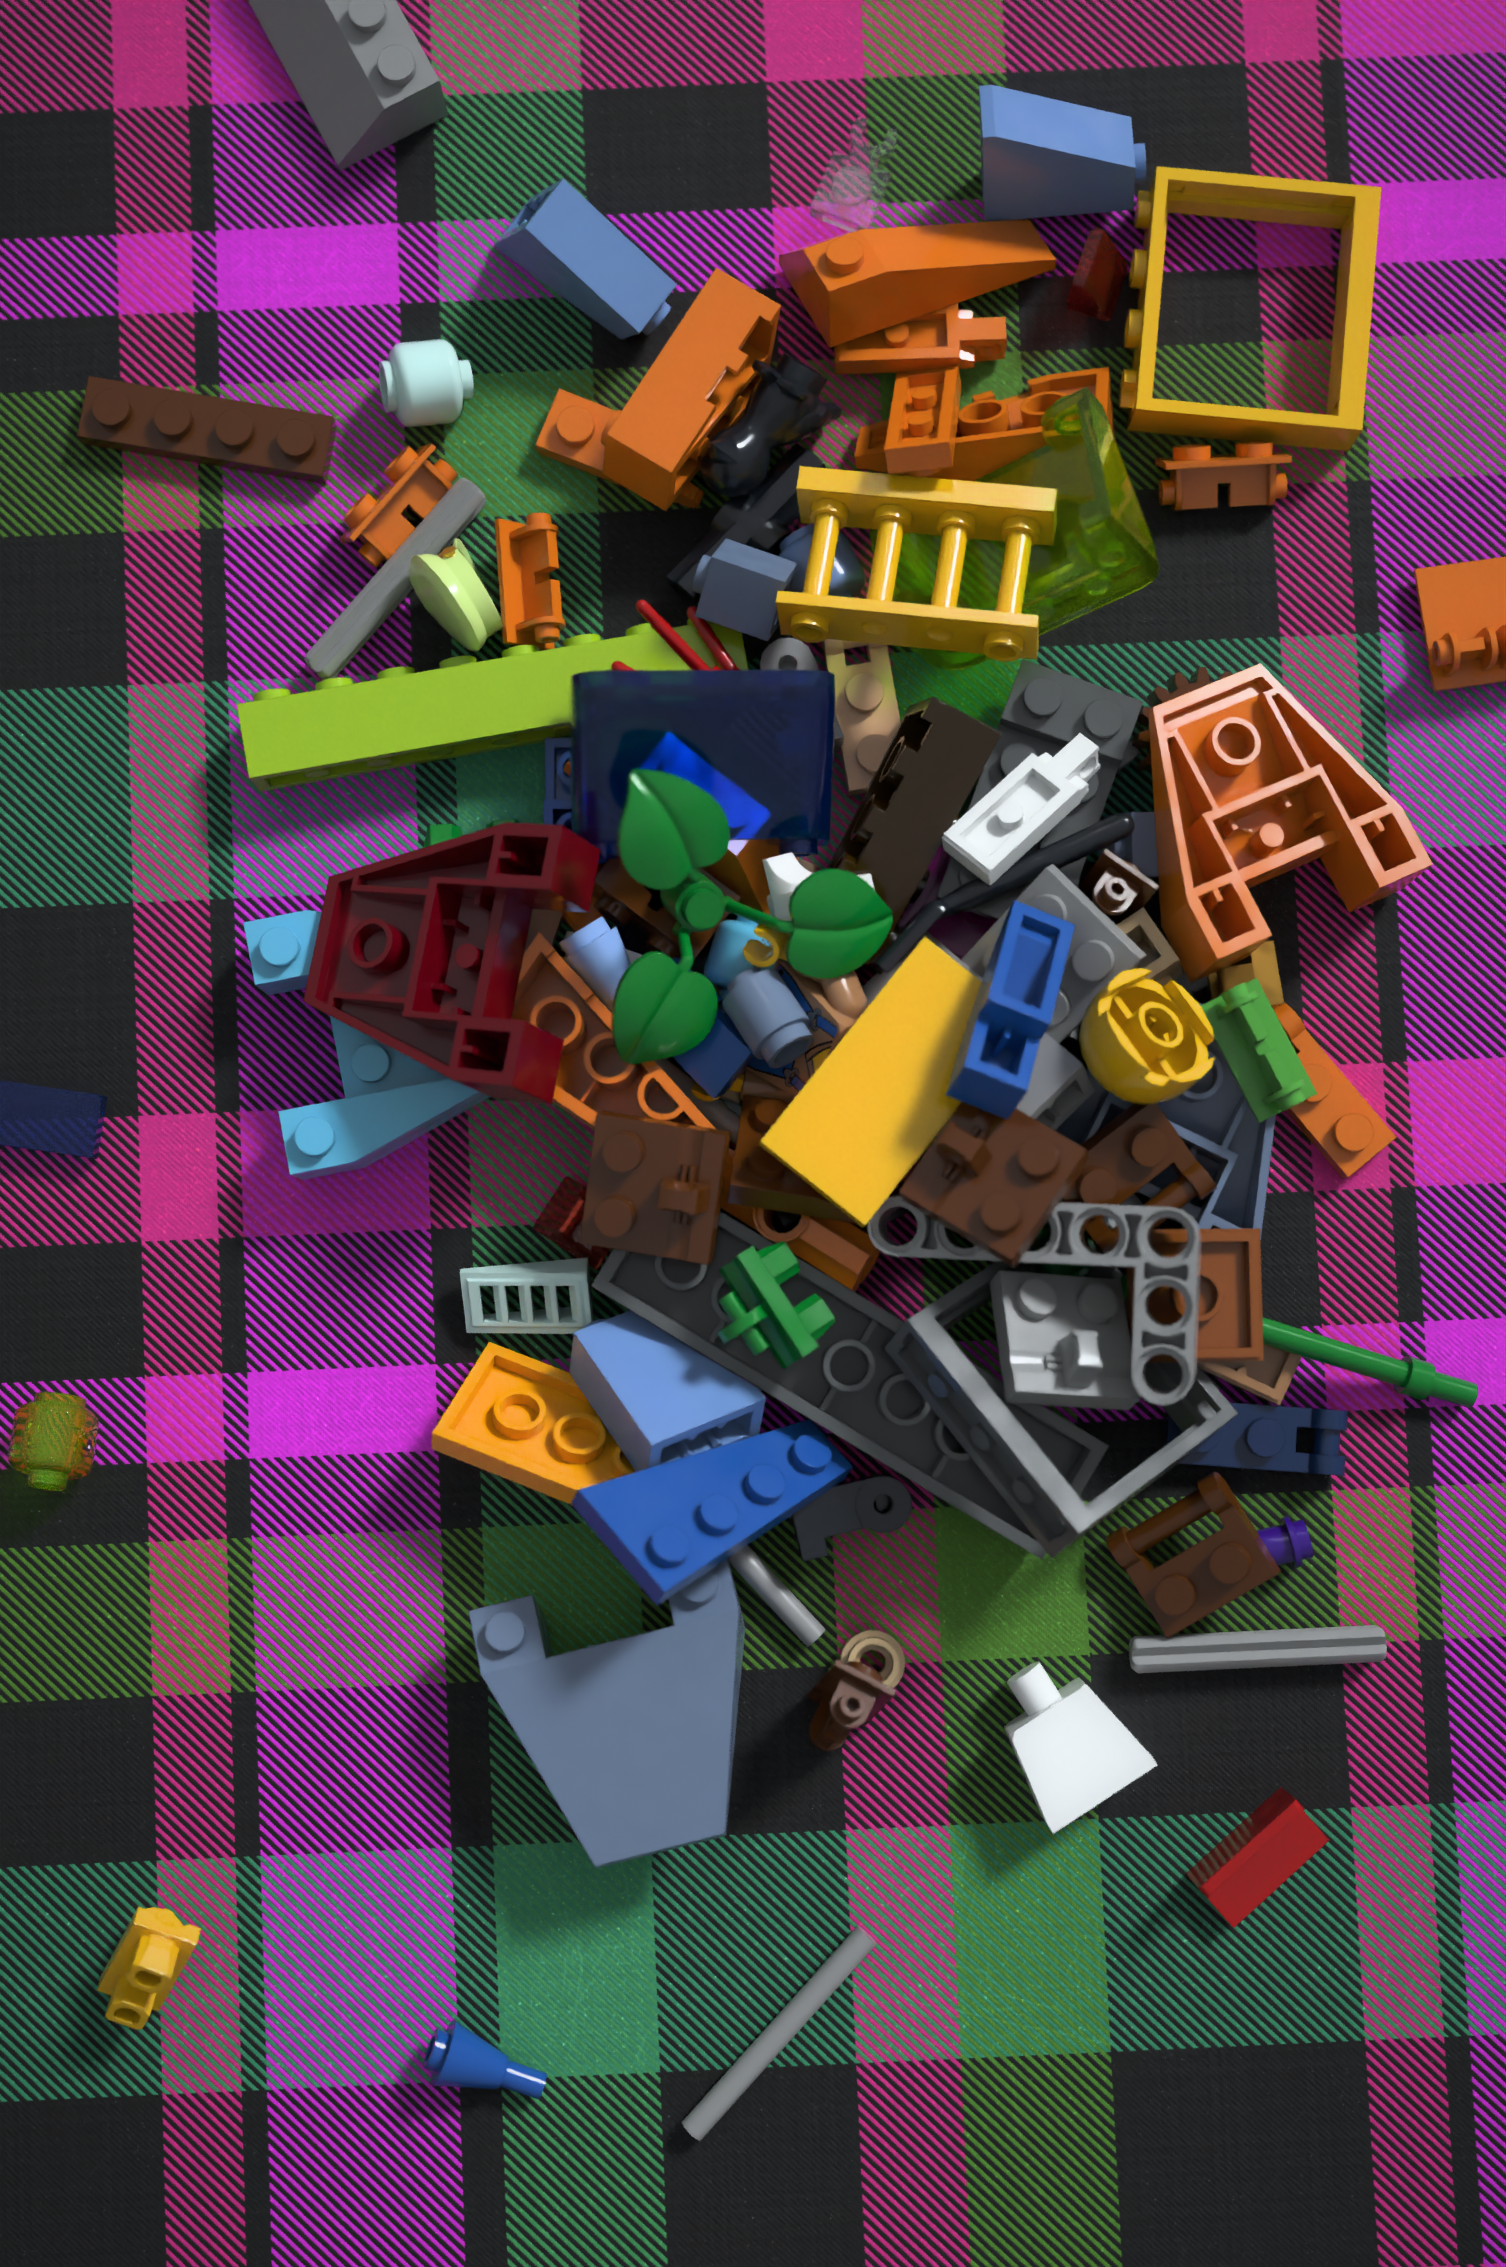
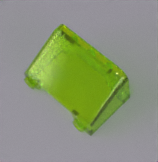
(1099, 539)

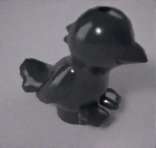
(778, 413)

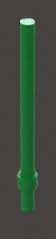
(1408, 1375)

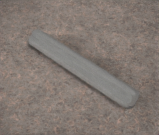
(393, 581)
(1257, 1649)

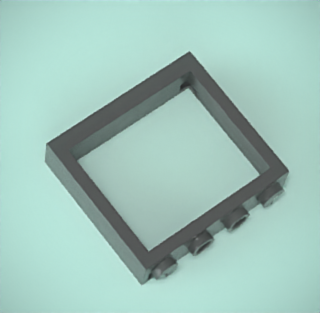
(1001, 1443)

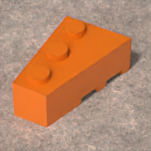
(691, 390)

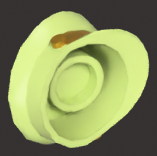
(455, 595)

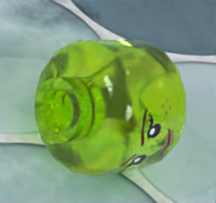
(53, 1440)

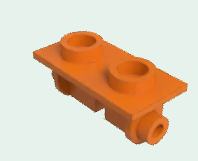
(1197, 473)
(379, 519)
(527, 594)

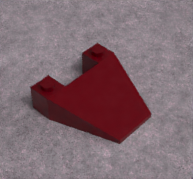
(435, 950)

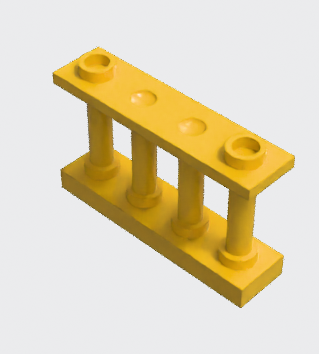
(920, 506)

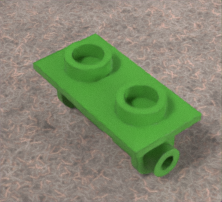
(1258, 1050)

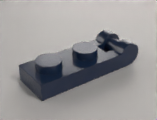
(1266, 1440)

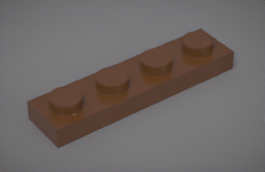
(207, 430)

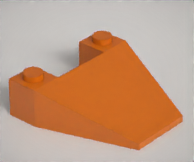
(1254, 792)

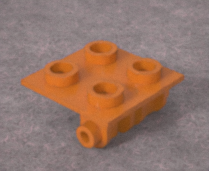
(1464, 622)

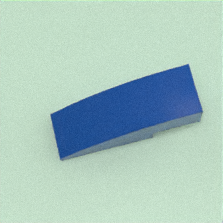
(1011, 1011)

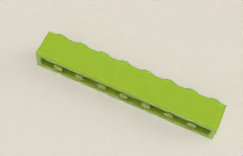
(442, 711)

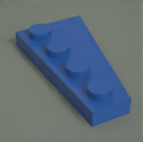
(705, 1507)

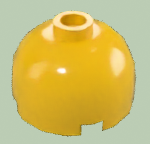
(1145, 1038)

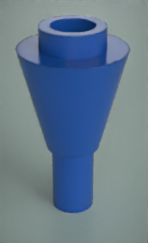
(468, 2061)

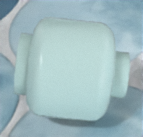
(425, 383)

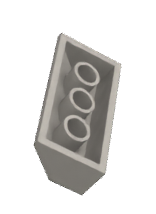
(354, 71)

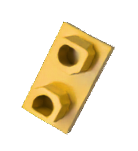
(146, 1965)

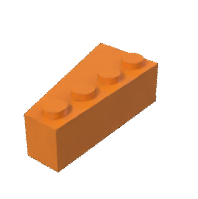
(590, 1068)

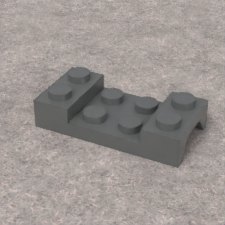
(1042, 717)

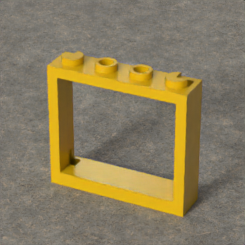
(1262, 199)

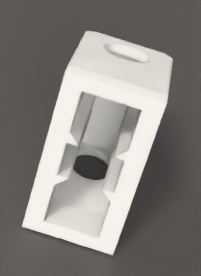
(1070, 1746)

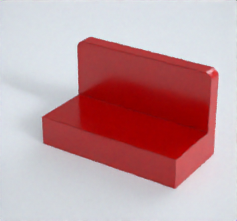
(1257, 1856)

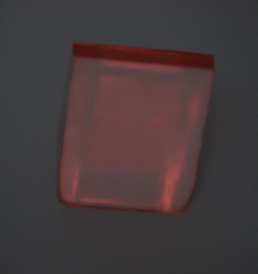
(1098, 277)
(563, 1221)

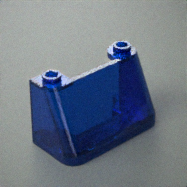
(741, 735)

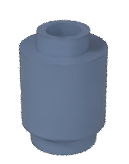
(768, 1016)

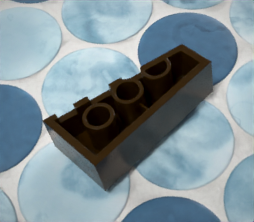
(914, 801)

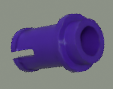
(1288, 1542)

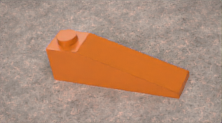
(900, 273)
(995, 430)

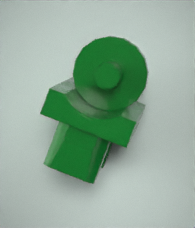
(762, 1310)

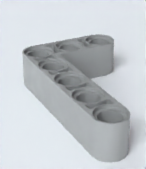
(1069, 1247)

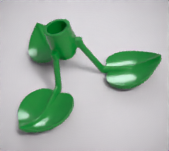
(662, 842)

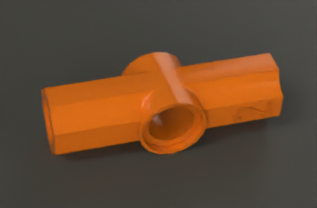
(826, 1244)

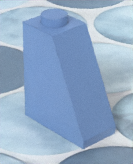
(1054, 157)
(587, 261)
(659, 1392)

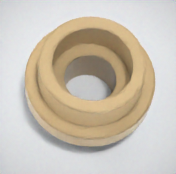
(884, 1643)

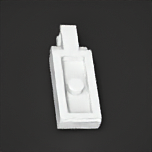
(1022, 809)

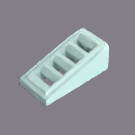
(524, 1275)

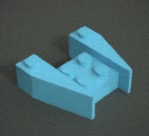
(385, 1092)

